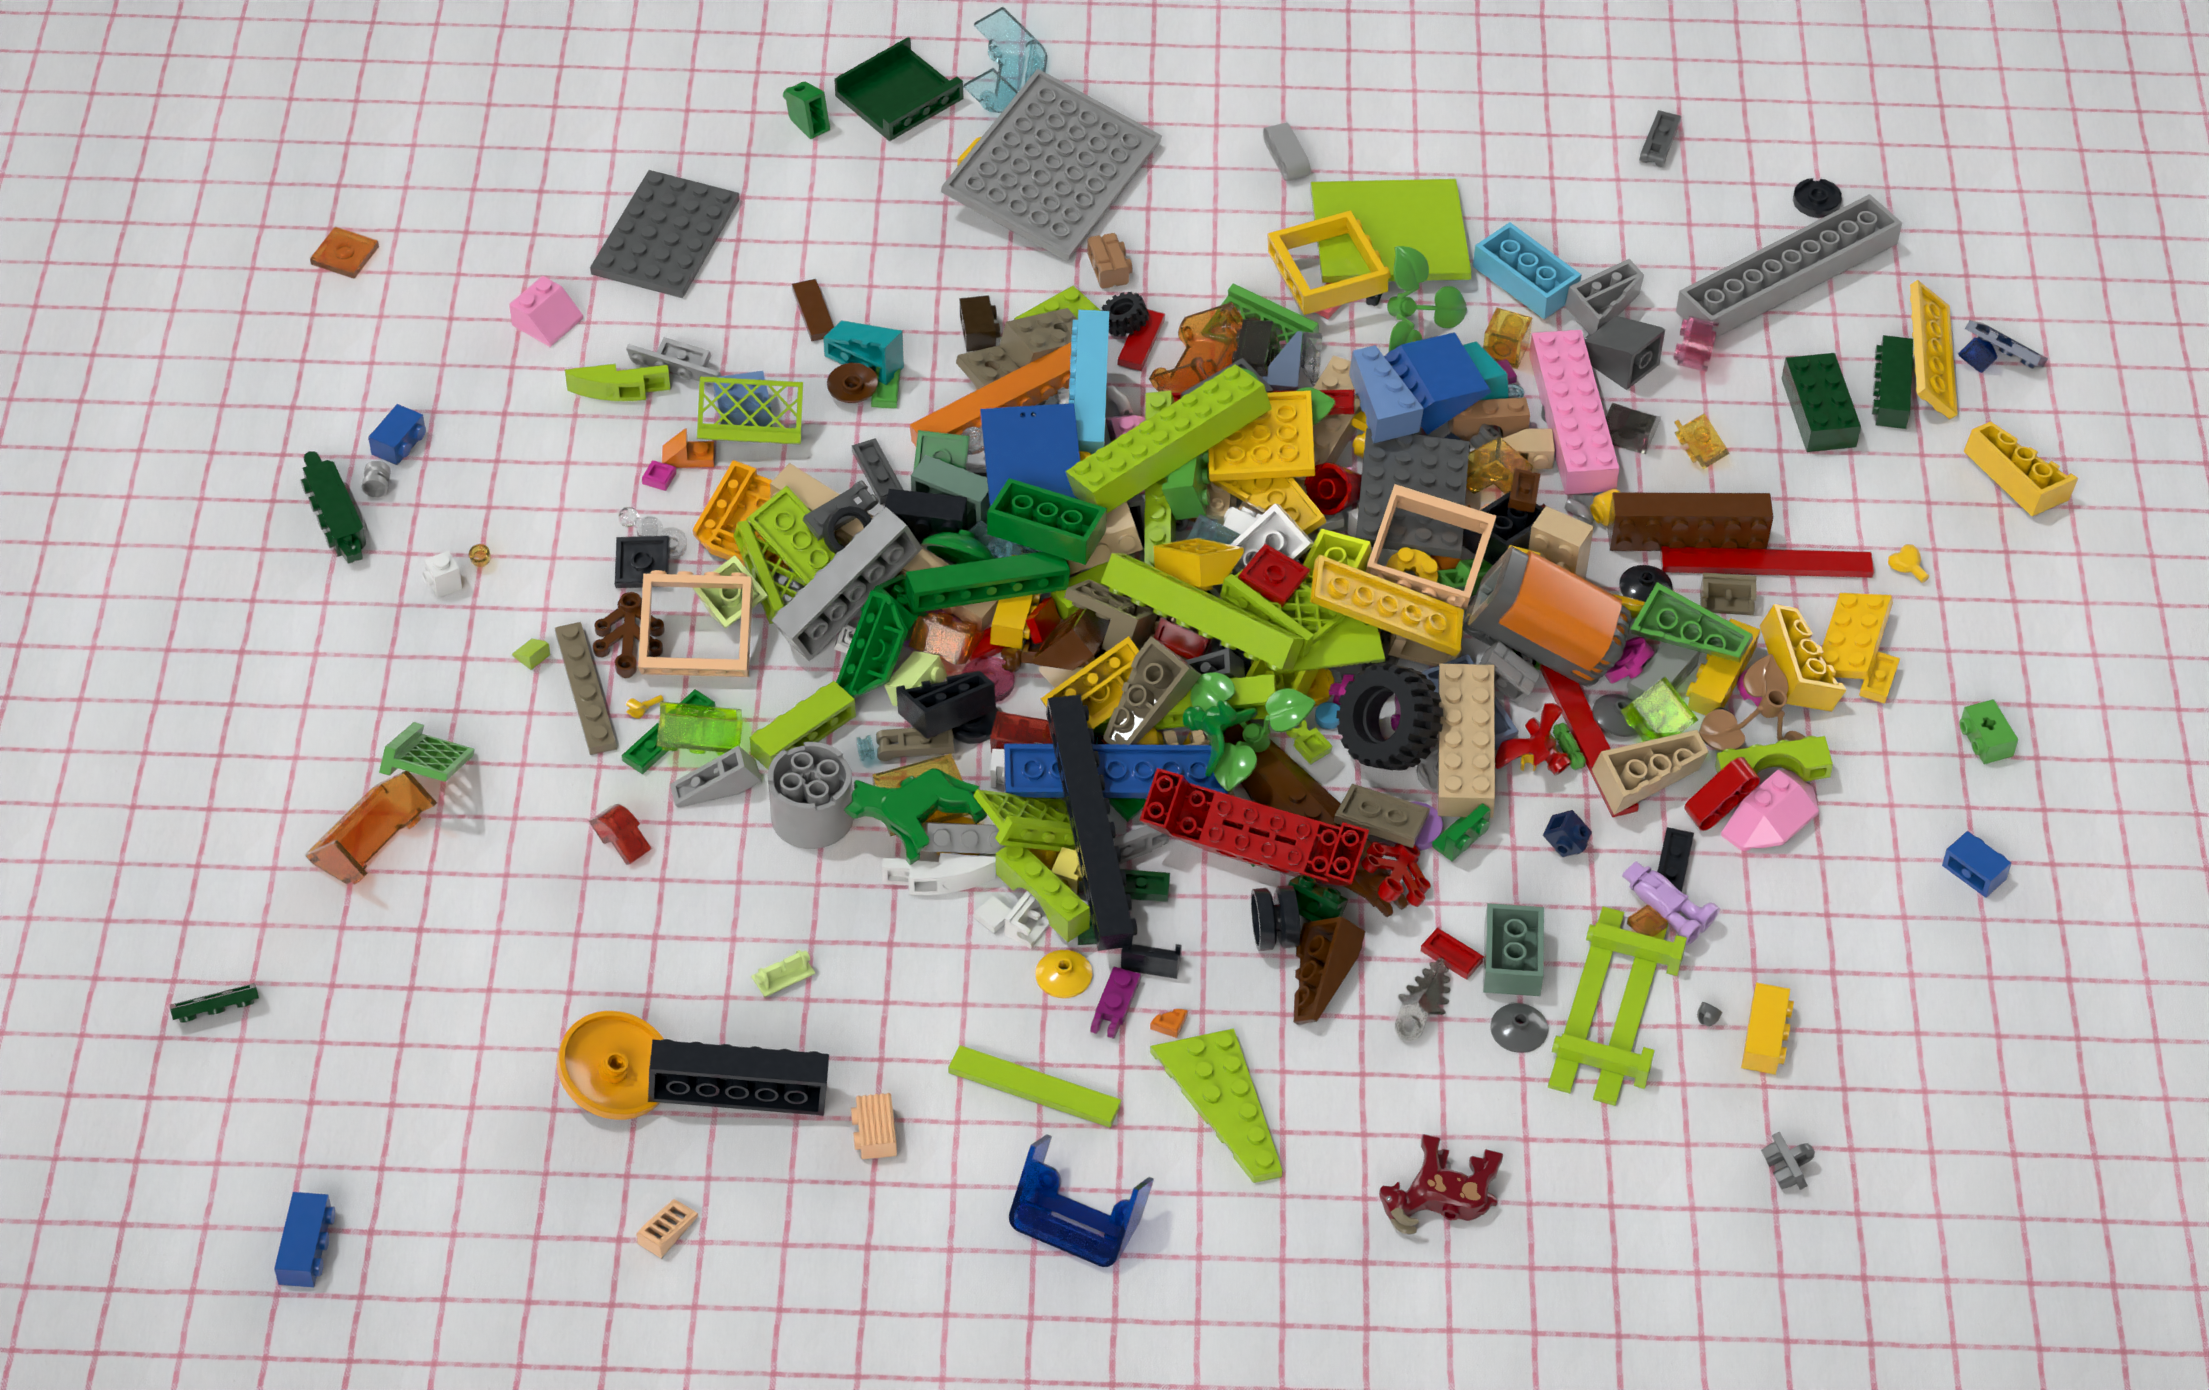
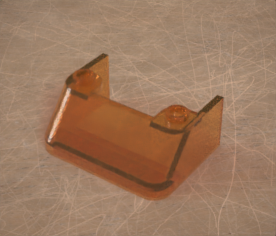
(370, 826)

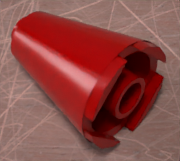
(1333, 488)

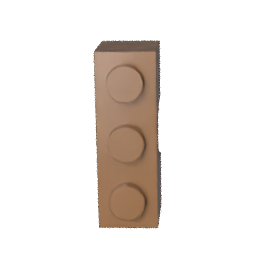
(1509, 414)

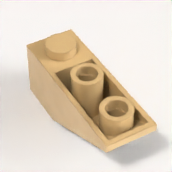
(1534, 446)

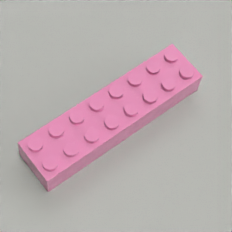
(1574, 412)

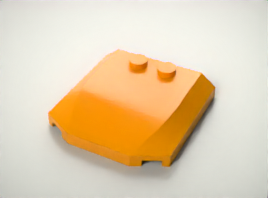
(733, 501)

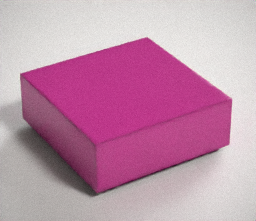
(659, 475)

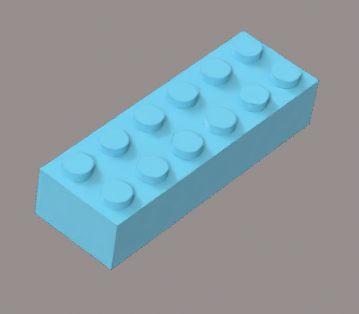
(1089, 377)

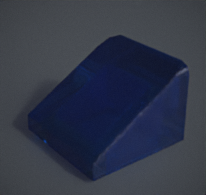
(1978, 354)

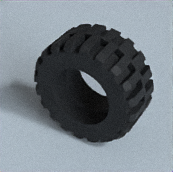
(1417, 723)

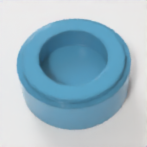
(1326, 715)

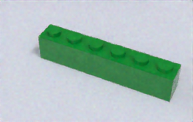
(986, 581)

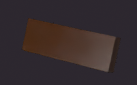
(812, 309)

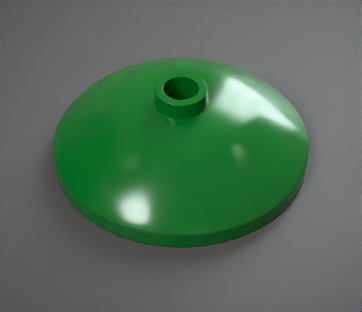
(957, 547)

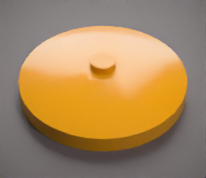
(608, 1063)

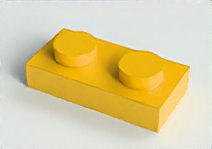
(1881, 678)

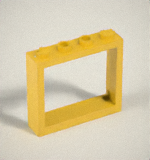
(1336, 293)

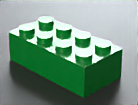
(1046, 521)

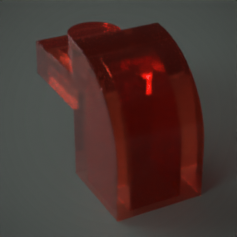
(620, 827)

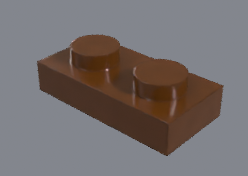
(1524, 490)

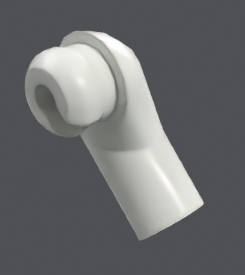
(1120, 399)

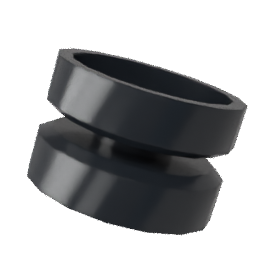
(1275, 918)

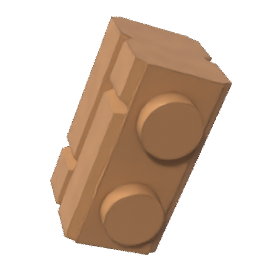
(1109, 260)

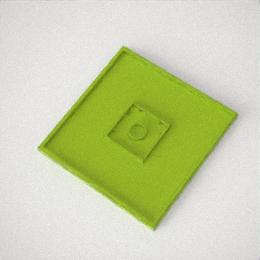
(1394, 214)

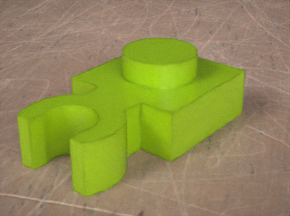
(1311, 743)

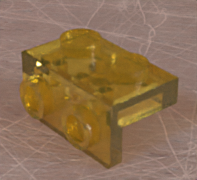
(1702, 441)

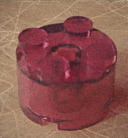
(1696, 343)

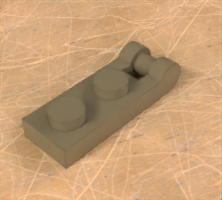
(912, 743)

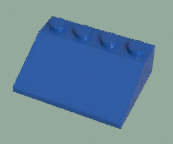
(1439, 377)

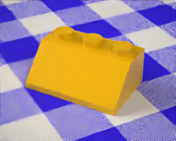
(1197, 561)

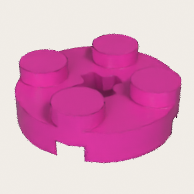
(1634, 656)

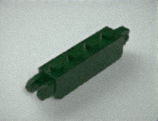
(334, 507)

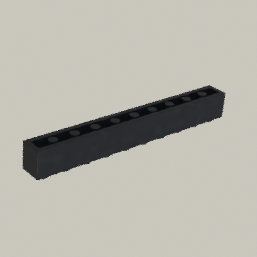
(1090, 822)

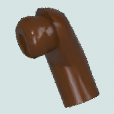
(1012, 657)

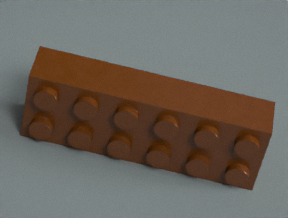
(1689, 520)

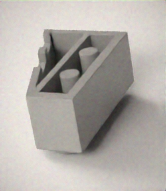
(1604, 295)

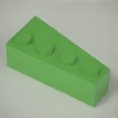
(1187, 488)
(1685, 624)

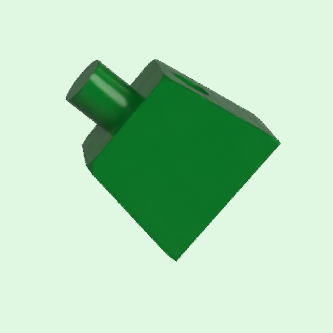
(807, 109)

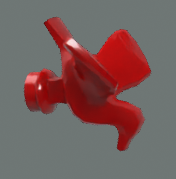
(1540, 744)

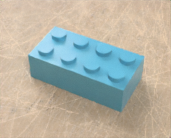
(1525, 269)

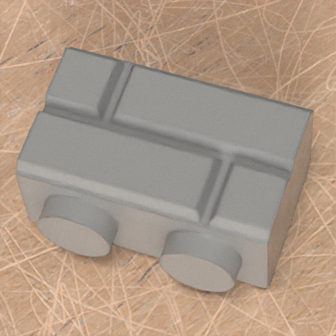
(1511, 673)

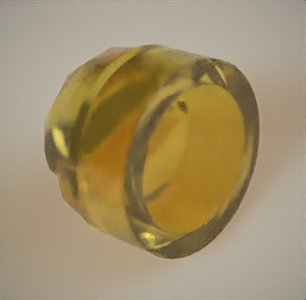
(480, 551)

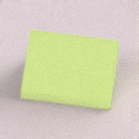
(726, 603)

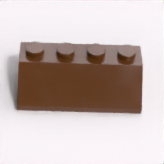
(1073, 641)

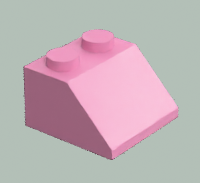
(544, 311)

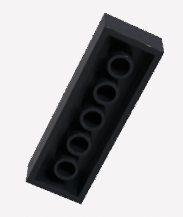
(738, 1077)

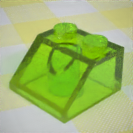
(1659, 712)

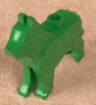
(913, 803)

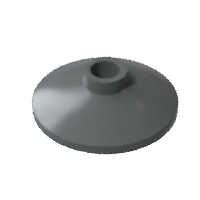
(1608, 715)
(1517, 1036)

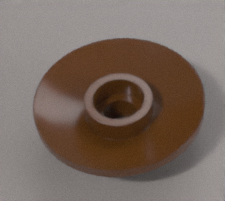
(852, 383)

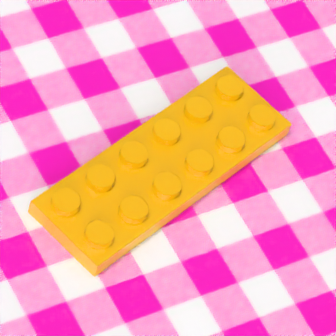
(1933, 350)
(1387, 605)

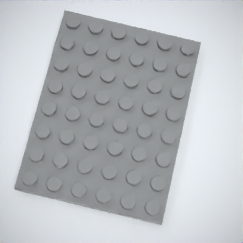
(1051, 164)

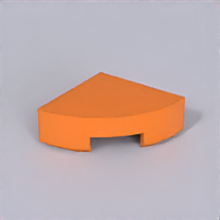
(1170, 1022)

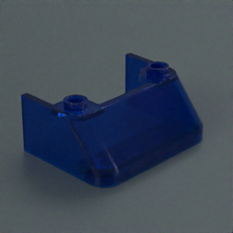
(1068, 1223)

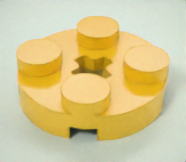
(1414, 560)

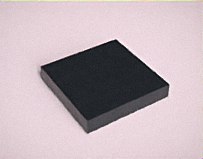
(639, 557)

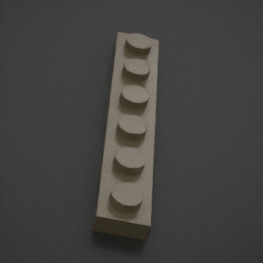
(585, 688)

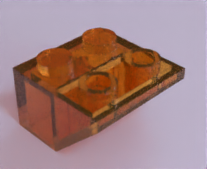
(945, 637)

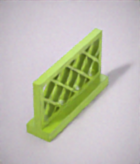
(749, 433)
(760, 568)
(1244, 597)
(1028, 820)

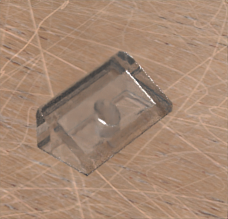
(1311, 356)

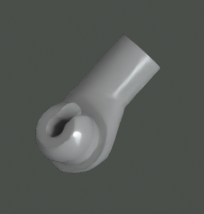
(1580, 510)

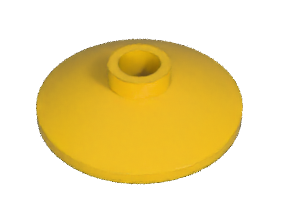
(1062, 982)

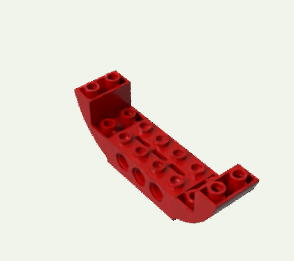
(1253, 831)

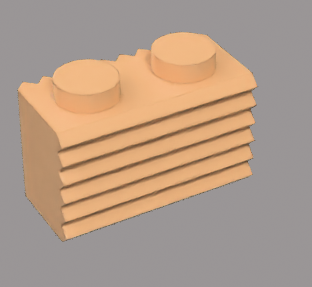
(875, 1126)

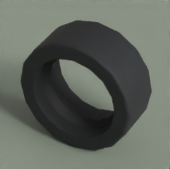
(832, 519)

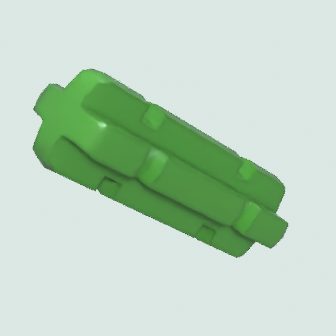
(1569, 745)

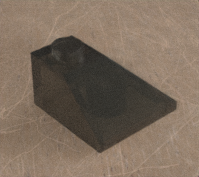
(1631, 427)

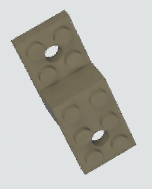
(1020, 344)
(1125, 616)

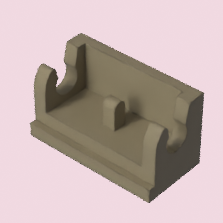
(1728, 593)

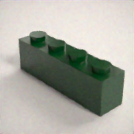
(1893, 382)

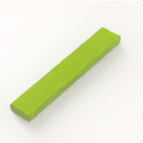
(1035, 1086)

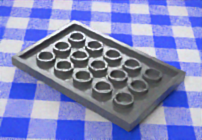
(665, 233)
(1421, 464)

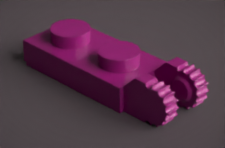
(1115, 1000)

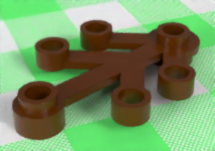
(628, 608)

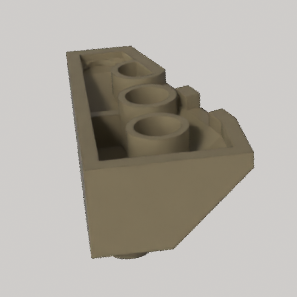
(1153, 689)

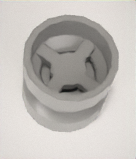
(376, 479)

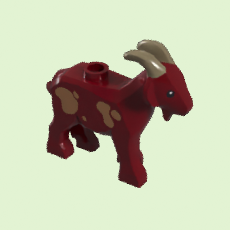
(1442, 1189)

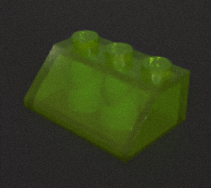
(698, 728)

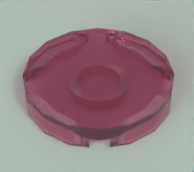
(994, 671)

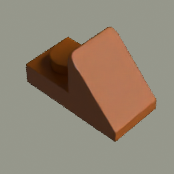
(685, 453)

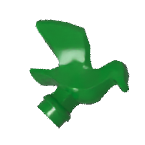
(1214, 724)

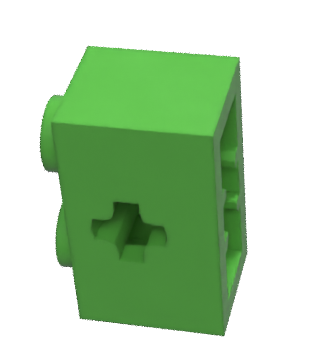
(1988, 731)

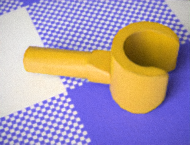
(638, 709)
(1527, 759)

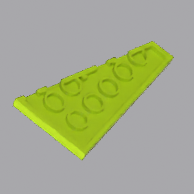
(1222, 1092)

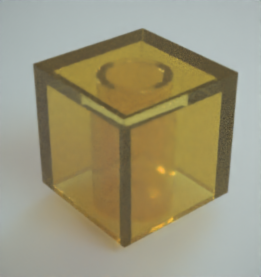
(1507, 336)

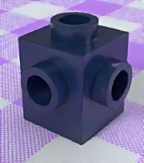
(1567, 833)

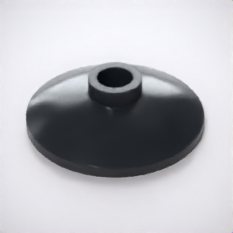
(1640, 580)

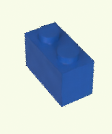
(397, 434)
(1976, 864)

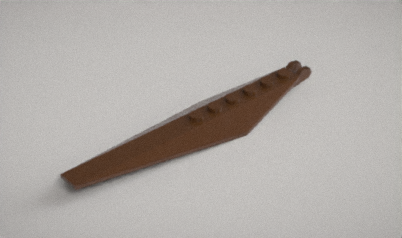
(1288, 787)

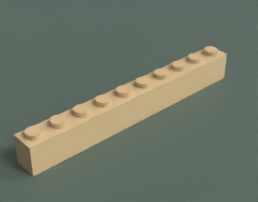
(815, 494)

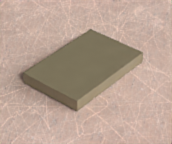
(1383, 815)

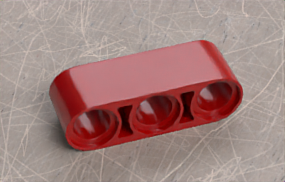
(1722, 793)

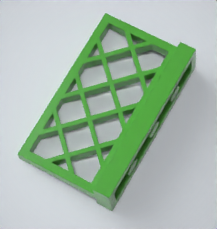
(1266, 310)
(424, 754)

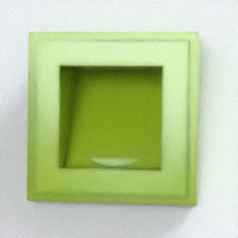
(532, 653)

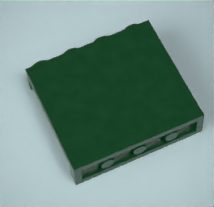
(896, 90)

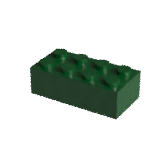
(1820, 402)

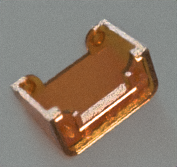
(1209, 348)

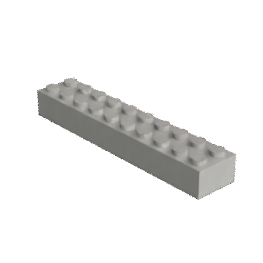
(1791, 265)

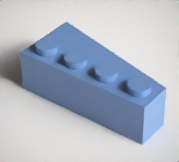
(1383, 396)

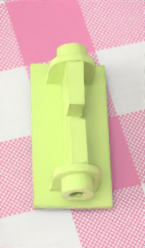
(783, 973)

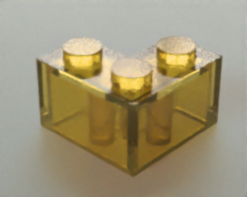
(1494, 465)

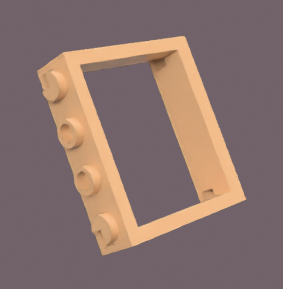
(1443, 511)
(696, 666)

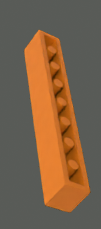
(1019, 388)

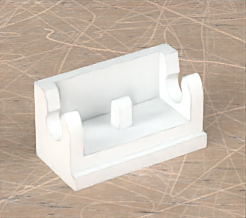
(1026, 921)

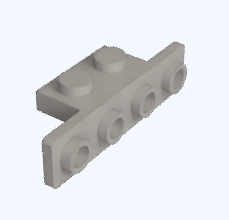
(682, 359)

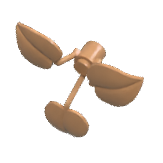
(1762, 680)

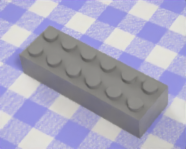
(845, 583)

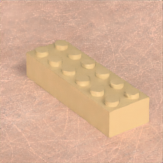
(1466, 739)

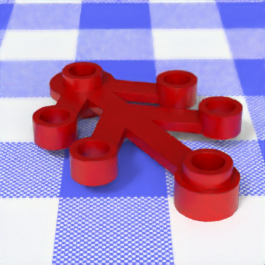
(1391, 887)

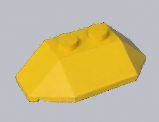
(1100, 682)

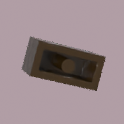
(978, 323)

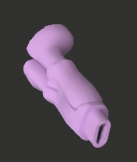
(1669, 901)

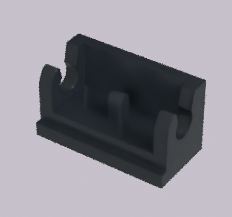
(1151, 960)

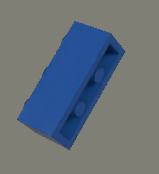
(304, 1239)

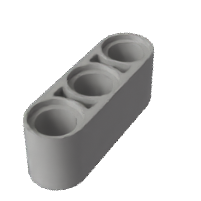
(1286, 151)

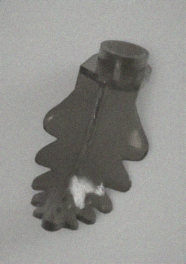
(1423, 1000)

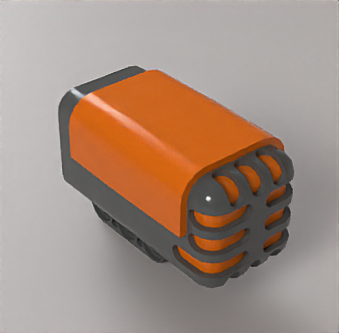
(1549, 616)

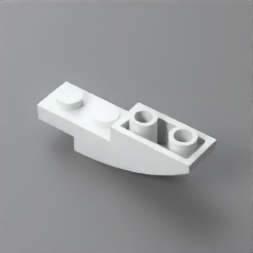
(949, 875)

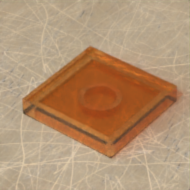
(344, 252)

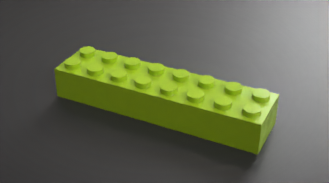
(1169, 439)

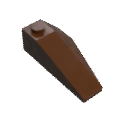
(1326, 956)

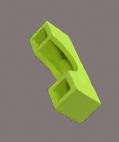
(1805, 757)
(1063, 908)

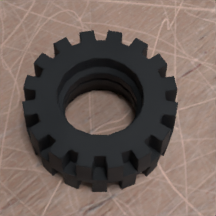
(1126, 313)

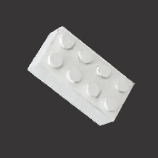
(1274, 529)

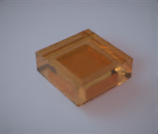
(1647, 921)

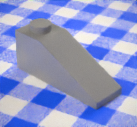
(717, 779)

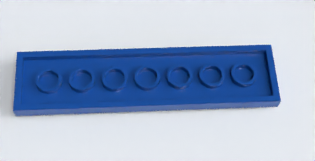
(1126, 769)

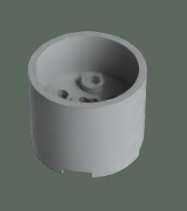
(809, 795)

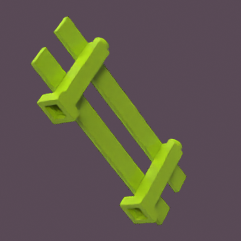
(1616, 1058)

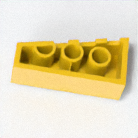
(2019, 469)
(1800, 659)

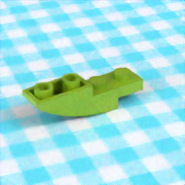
(608, 384)

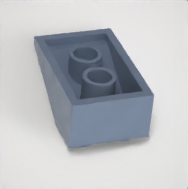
(1285, 368)

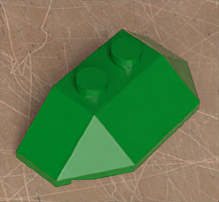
(873, 646)

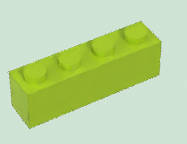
(806, 722)

